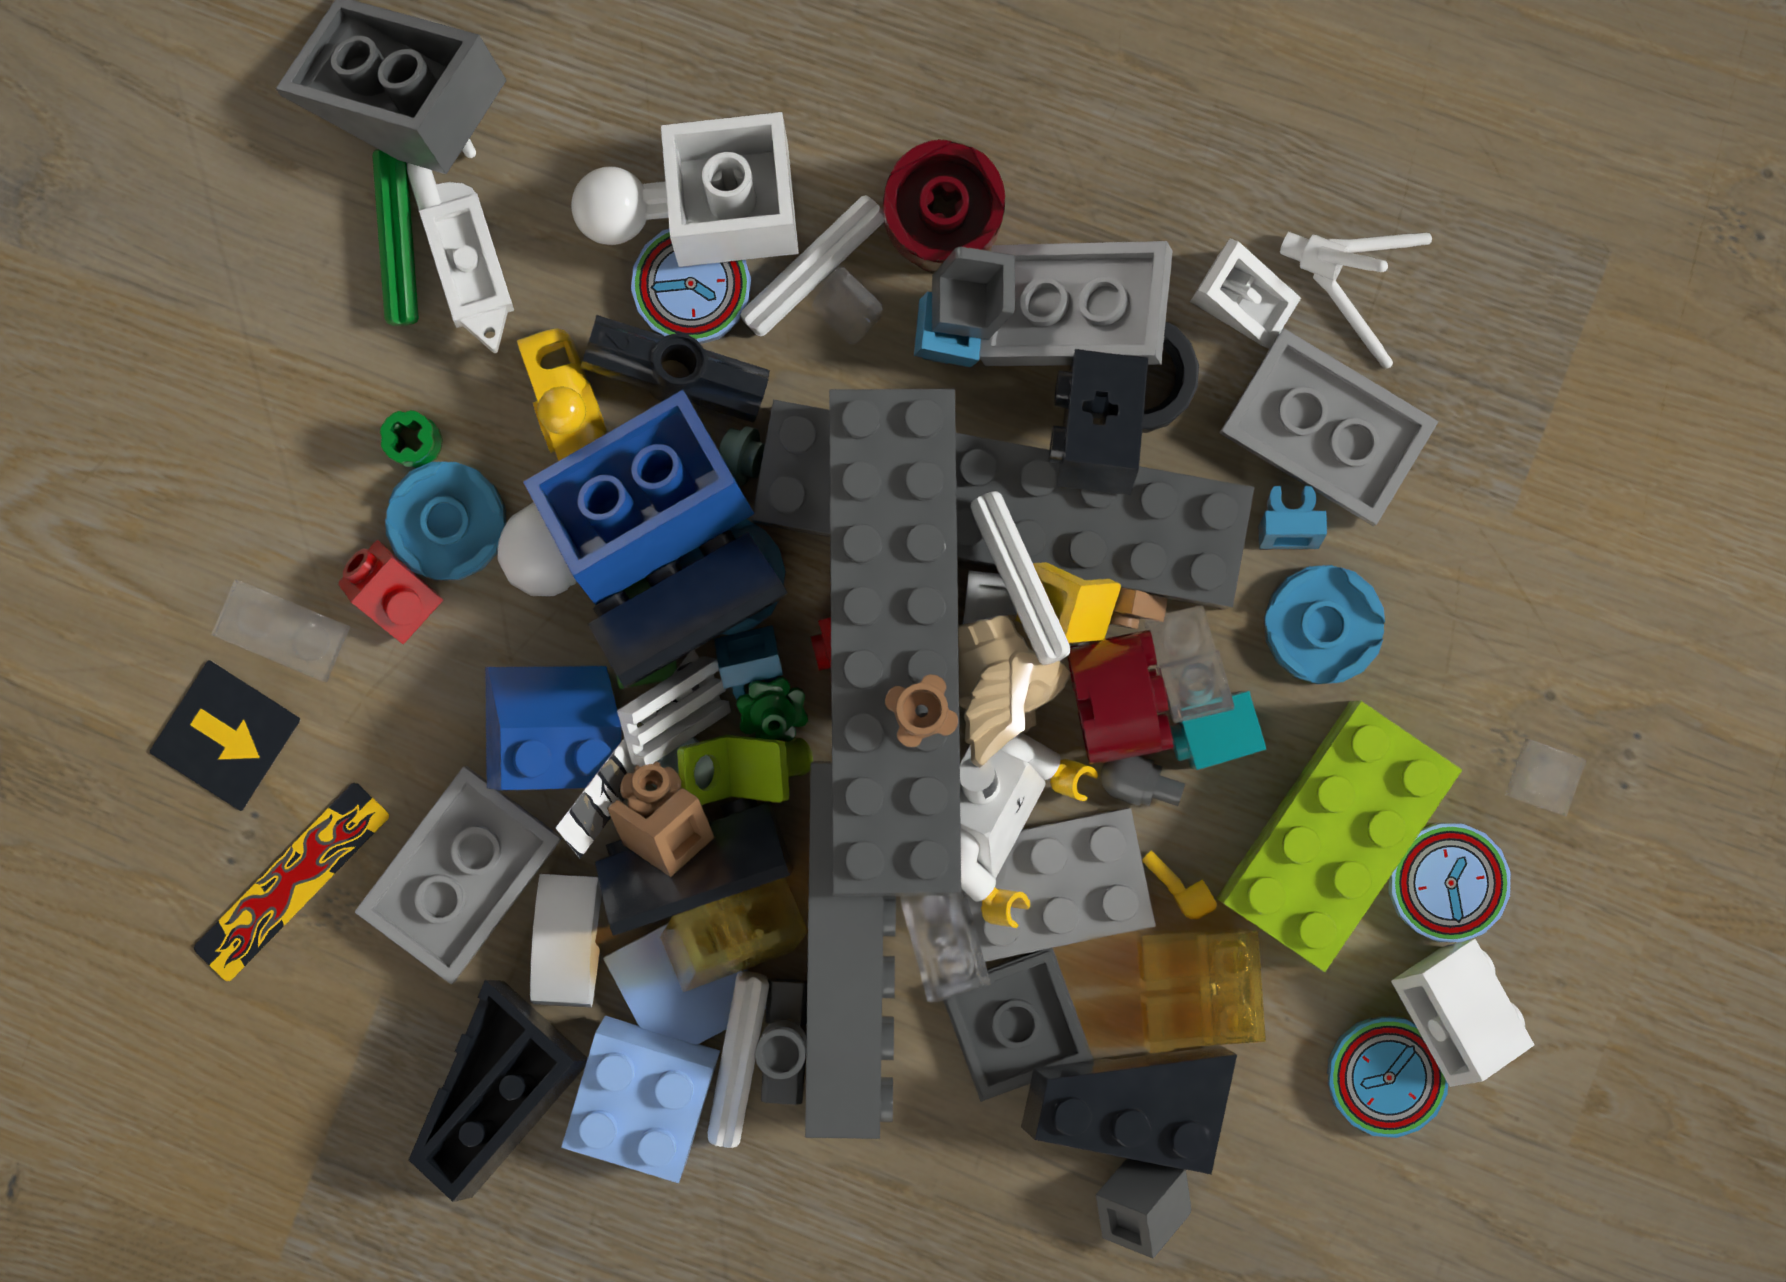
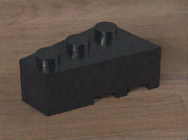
(496, 1091)

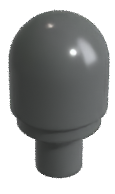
(1138, 781)

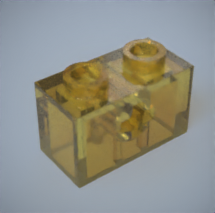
(733, 934)

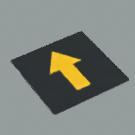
(225, 735)

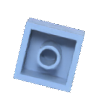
(640, 1099)

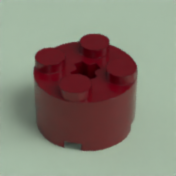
(956, 174)
(1120, 697)

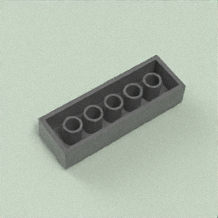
(845, 992)

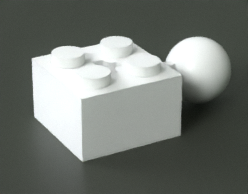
(703, 216)

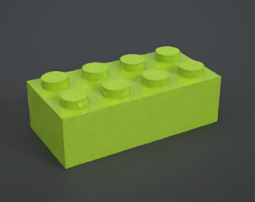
(1339, 834)

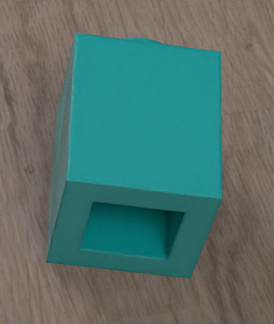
(1220, 735)

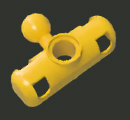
(564, 397)

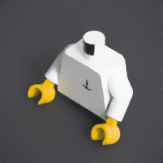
(995, 809)

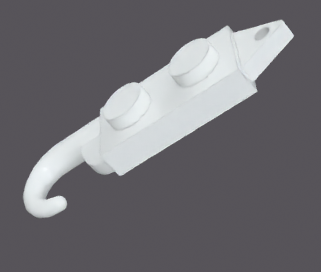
(463, 253)

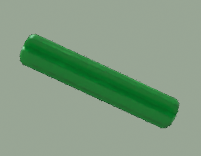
(395, 240)

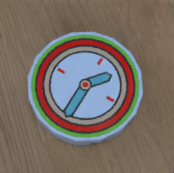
(688, 299)
(1451, 883)

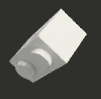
(1463, 1012)

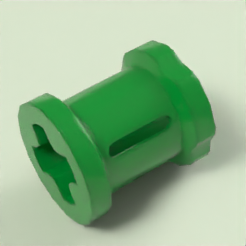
(393, 443)

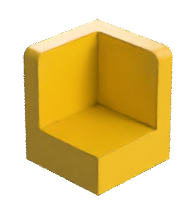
(1079, 604)

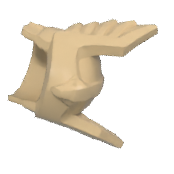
(1001, 683)

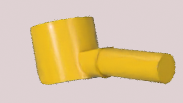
(1194, 900)

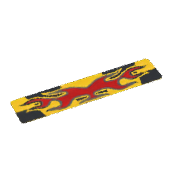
(291, 882)

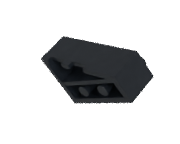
(1136, 1108)

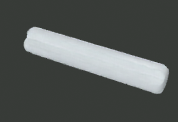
(813, 265)
(1020, 578)
(738, 1059)

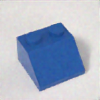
(548, 726)

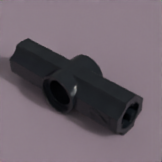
(637, 356)

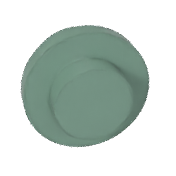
(742, 453)

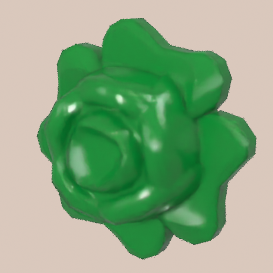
(772, 710)

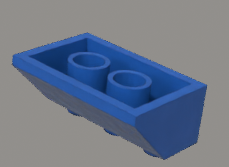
(638, 498)

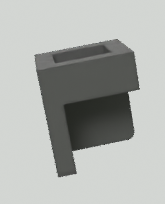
(973, 293)
(1143, 1205)

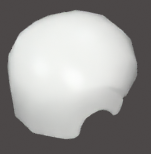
(531, 555)

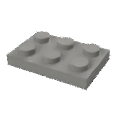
(1083, 299)
(1328, 427)
(458, 875)
(1080, 885)

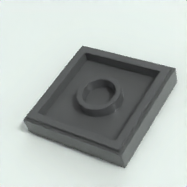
(1017, 1024)

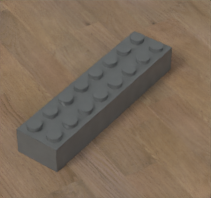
(1166, 539)
(891, 628)

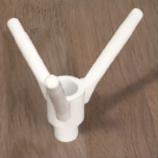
(1326, 260)

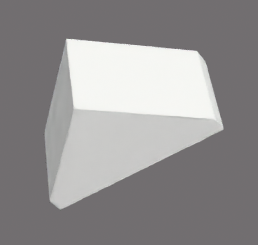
(1246, 295)

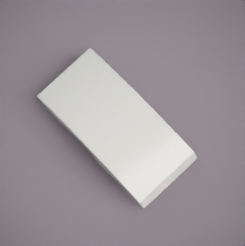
(564, 941)

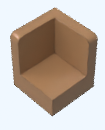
(668, 835)

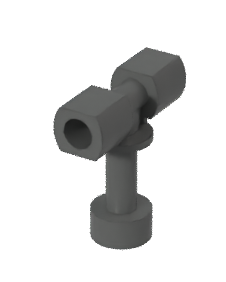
(783, 1042)

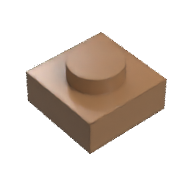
(1137, 605)

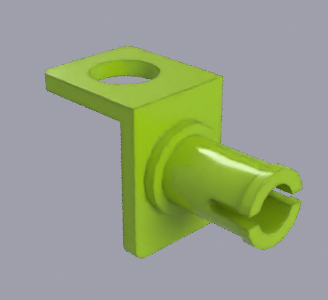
(745, 767)

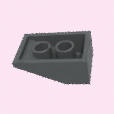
(395, 81)

